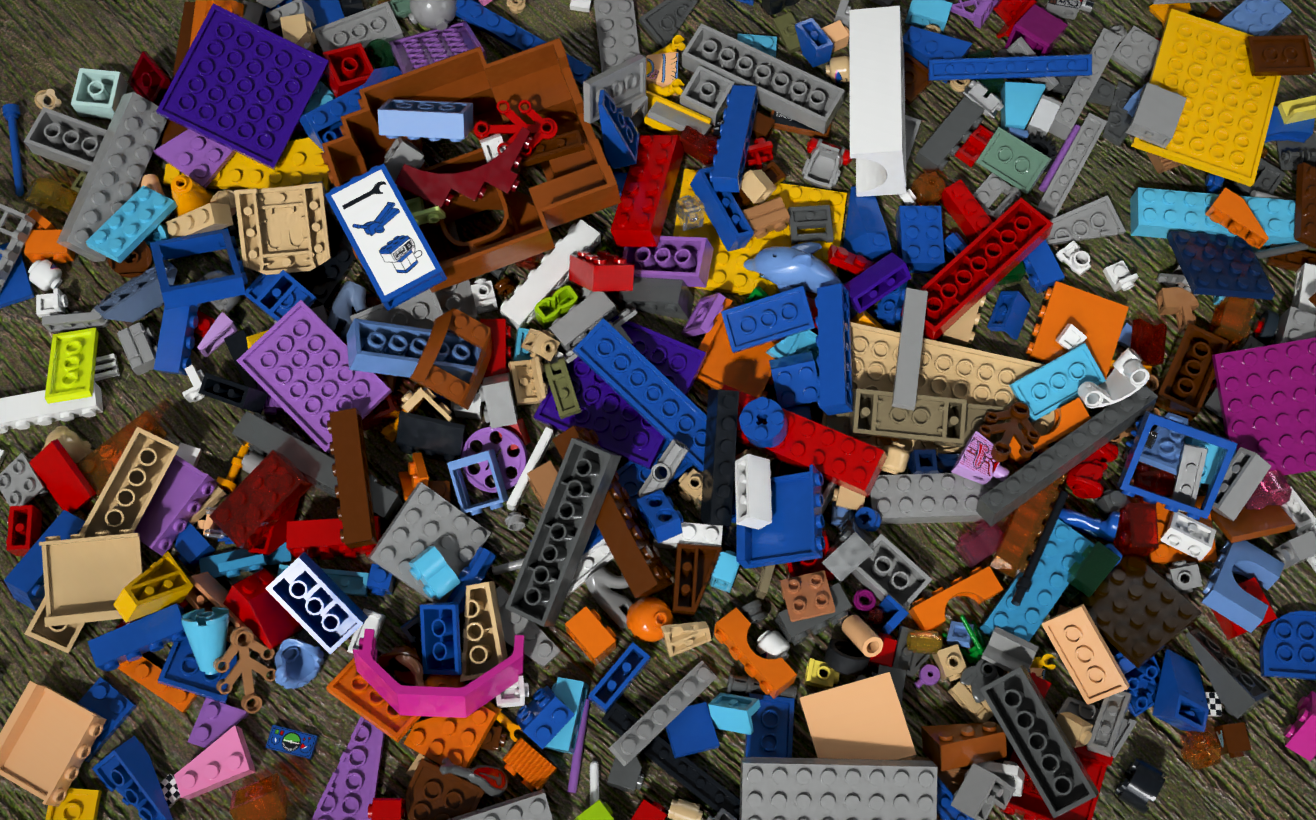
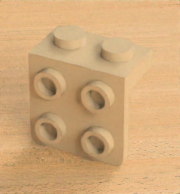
(411, 398)

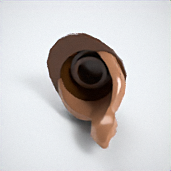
(404, 663)

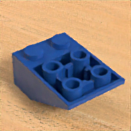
(1142, 681)
(1181, 695)

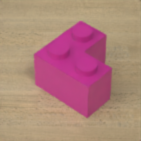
(1302, 734)

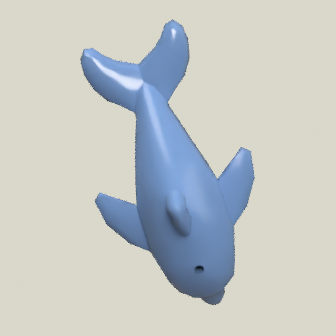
(794, 268)

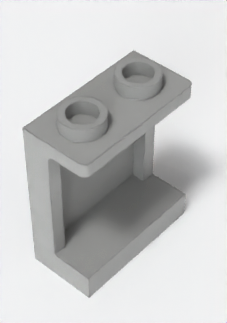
(1156, 115)

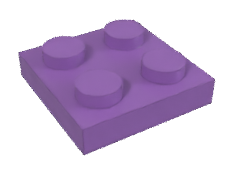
(703, 315)

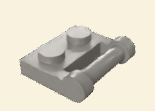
(990, 192)

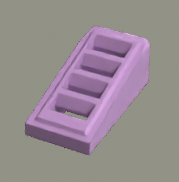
(215, 336)

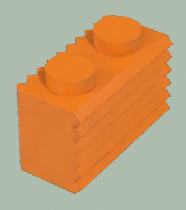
(529, 765)

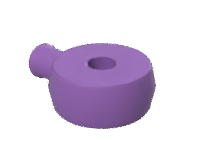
(925, 679)

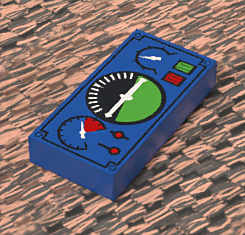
(292, 742)

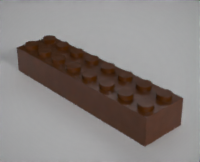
(623, 531)

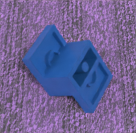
(278, 294)

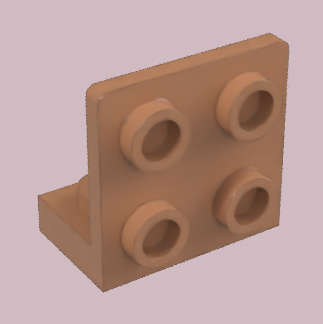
(807, 596)

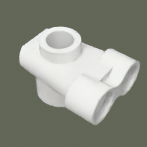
(1074, 258)

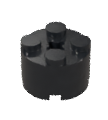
(1141, 785)

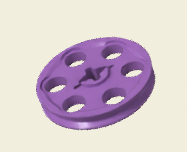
(504, 458)

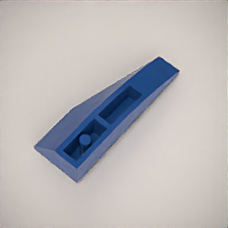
(325, 121)

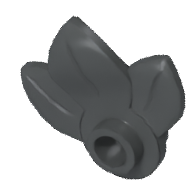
(978, 678)

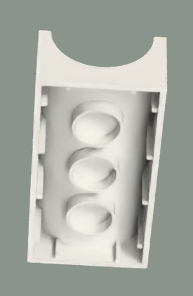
(877, 101)

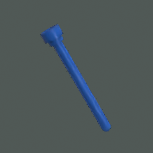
(12, 113)

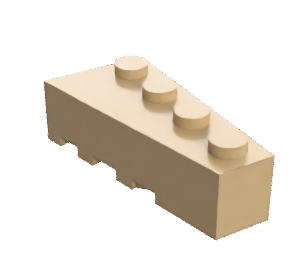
(483, 631)

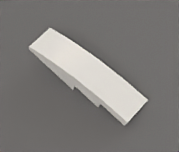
(1303, 519)

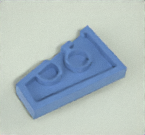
(1167, 447)

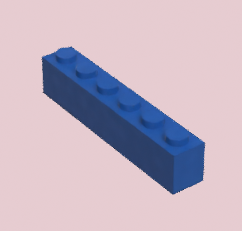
(735, 139)
(834, 349)

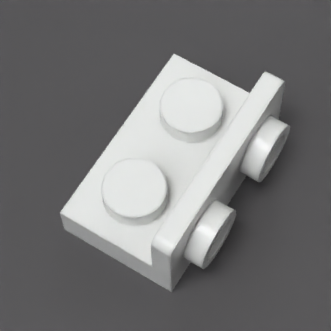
(1188, 535)

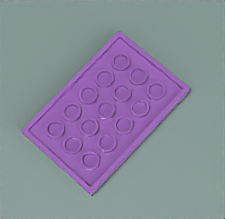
(433, 46)
(309, 373)

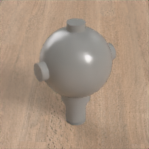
(432, 13)

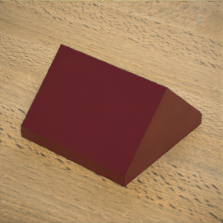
(149, 79)

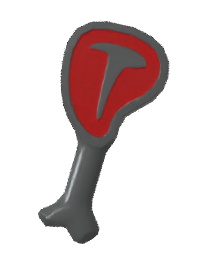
(489, 778)

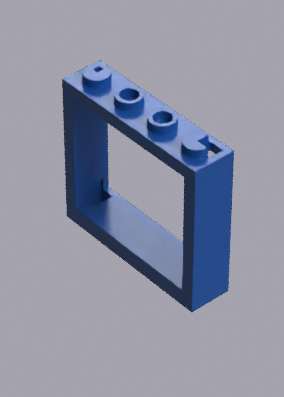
(204, 290)
(1171, 504)

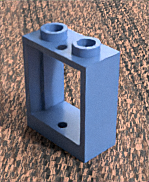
(460, 487)

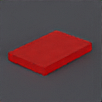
(62, 477)

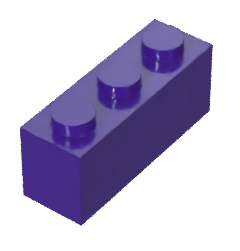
(877, 282)

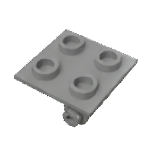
(20, 482)

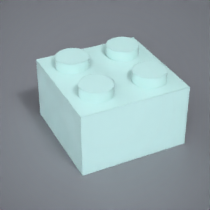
(98, 93)

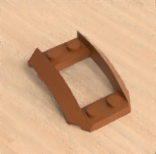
(438, 379)

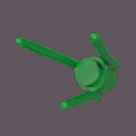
(977, 650)

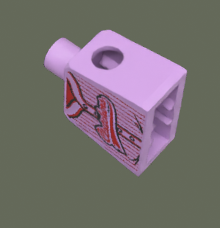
(977, 462)

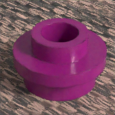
(867, 594)

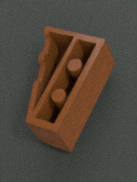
(963, 744)

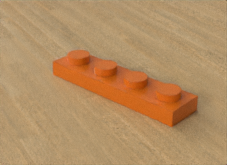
(147, 675)

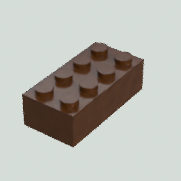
(1189, 372)

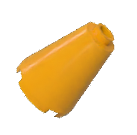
(188, 195)

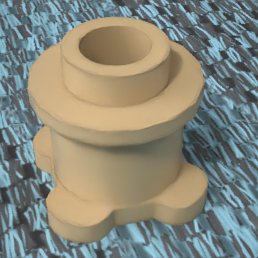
(52, 99)

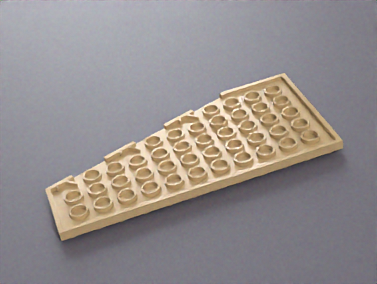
(943, 372)

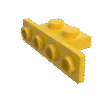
(652, 98)

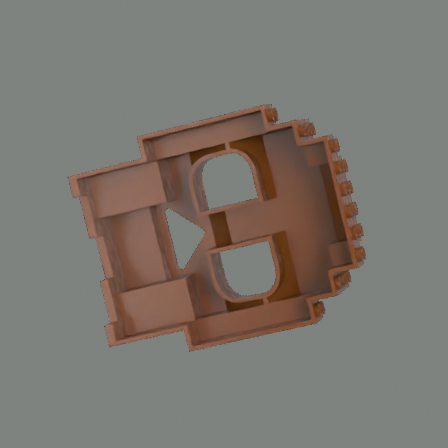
(574, 184)

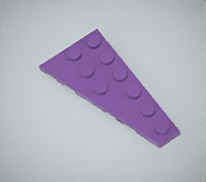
(355, 778)

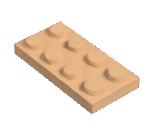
(1085, 654)

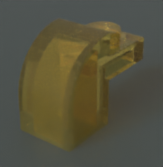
(48, 192)

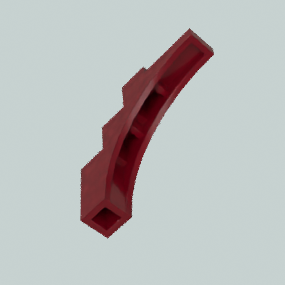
(498, 173)

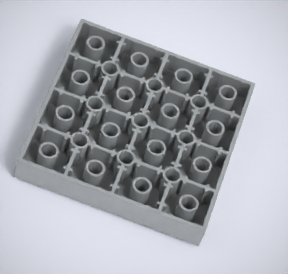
(837, 789)

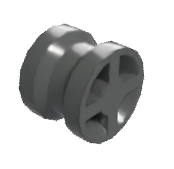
(754, 612)

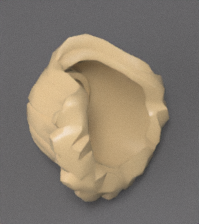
(71, 442)

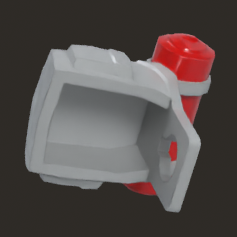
(824, 164)

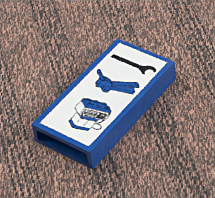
(385, 236)

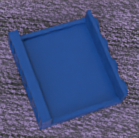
(794, 527)

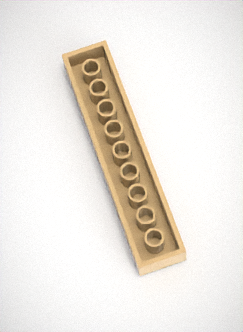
(116, 509)

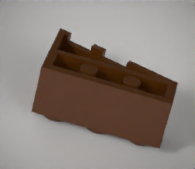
(691, 574)

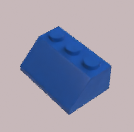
(440, 638)

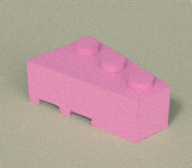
(216, 766)

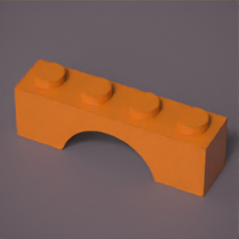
(1066, 420)
(979, 586)
(772, 674)

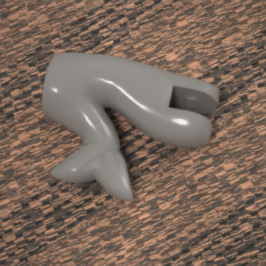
(612, 603)

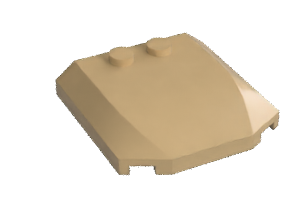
(283, 228)

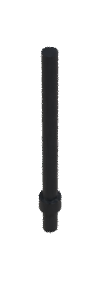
(1024, 582)

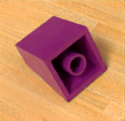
(1038, 30)

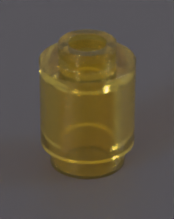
(924, 642)

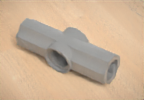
(670, 460)

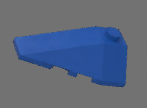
(618, 133)
(866, 228)
(133, 776)

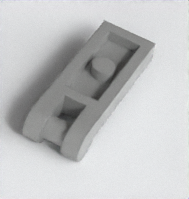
(75, 321)

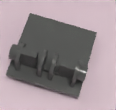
(1295, 153)

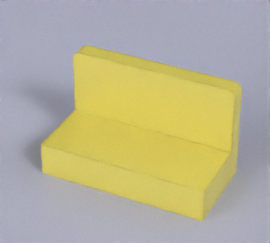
(1298, 109)

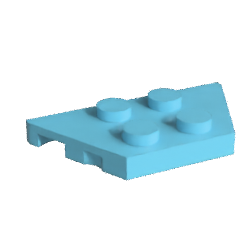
(796, 344)

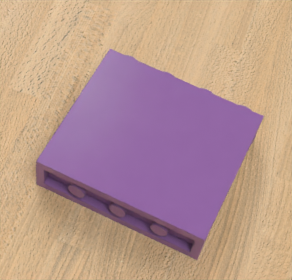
(173, 504)

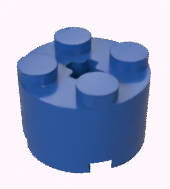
(762, 411)

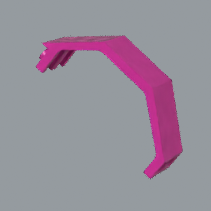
(437, 700)

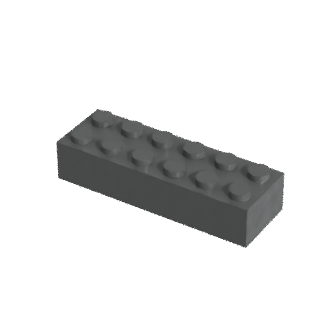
(1039, 741)

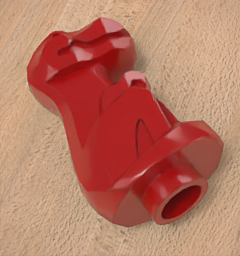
(1086, 476)

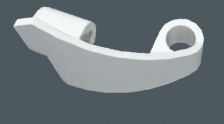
(1123, 381)

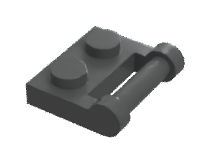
(1266, 181)
(809, 218)

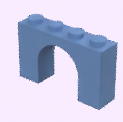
(1227, 596)

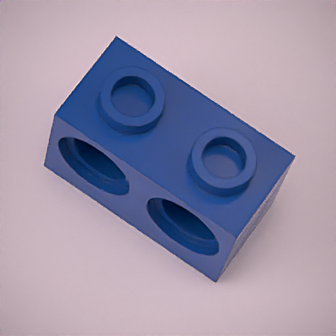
(660, 515)

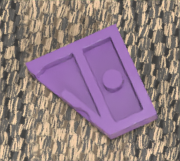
(214, 721)

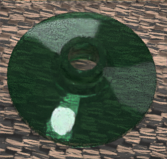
(380, 53)

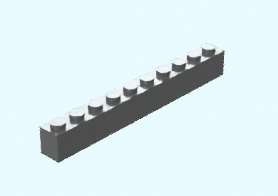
(1064, 456)

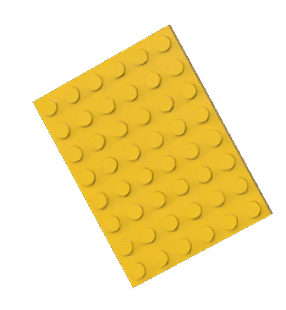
(1224, 106)
(727, 268)

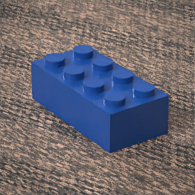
(317, 603)

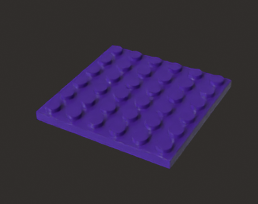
(243, 86)
(608, 414)

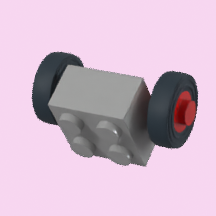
(1292, 326)

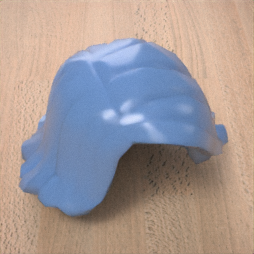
(297, 663)

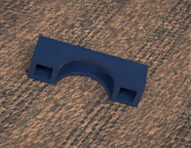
(931, 462)

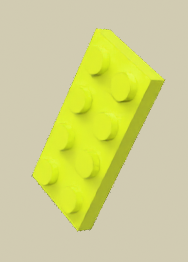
(72, 365)

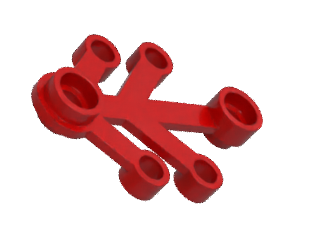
(536, 128)

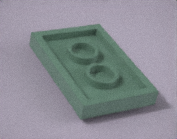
(1013, 160)

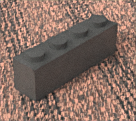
(950, 135)

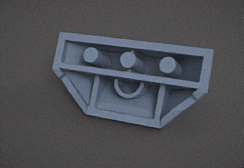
(136, 296)

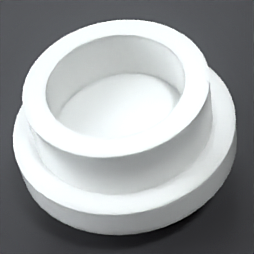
(908, 198)

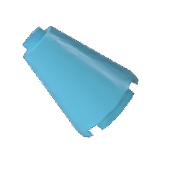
(207, 636)

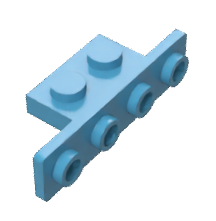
(238, 561)

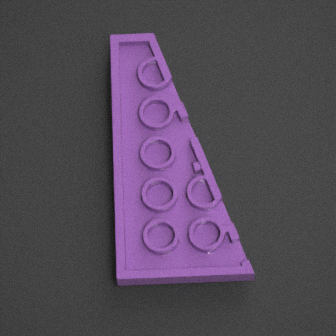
(195, 156)

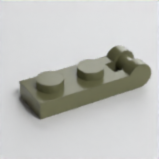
(562, 388)

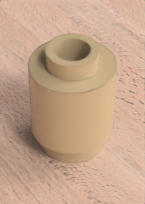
(684, 810)

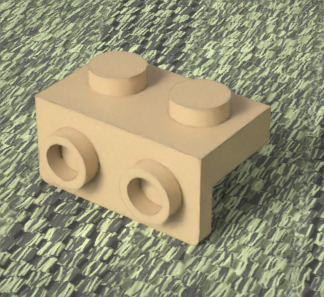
(527, 381)

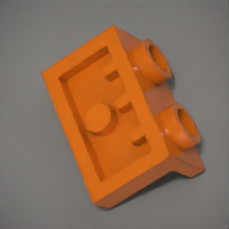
(415, 474)

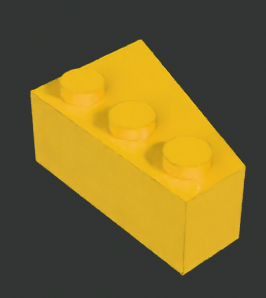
(153, 590)

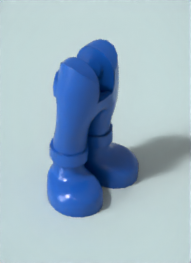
(1091, 526)

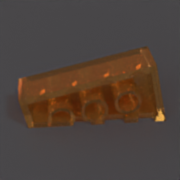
(101, 462)

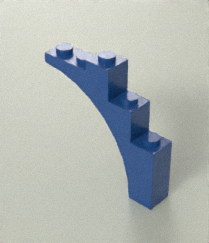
(1276, 131)

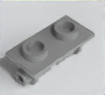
(976, 94)

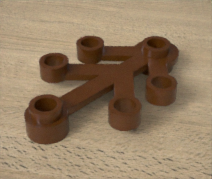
(1018, 414)

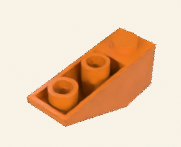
(1237, 217)

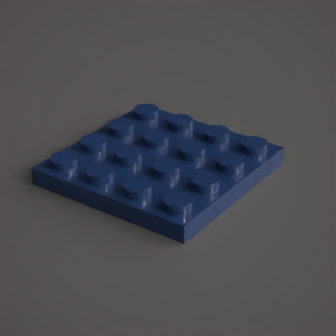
(1220, 265)

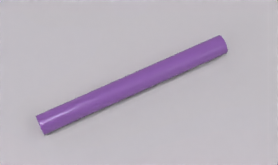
(1059, 158)
(577, 756)

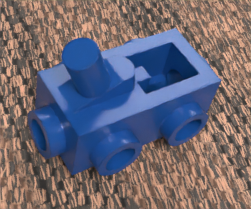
(890, 308)

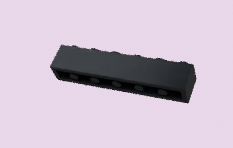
(719, 457)

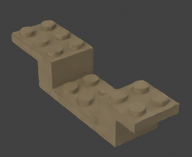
(933, 419)

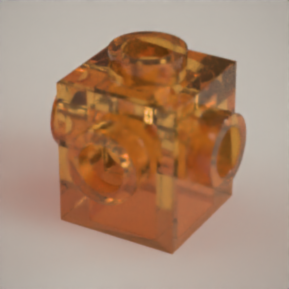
(928, 188)
(1201, 750)

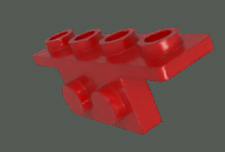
(1011, 12)

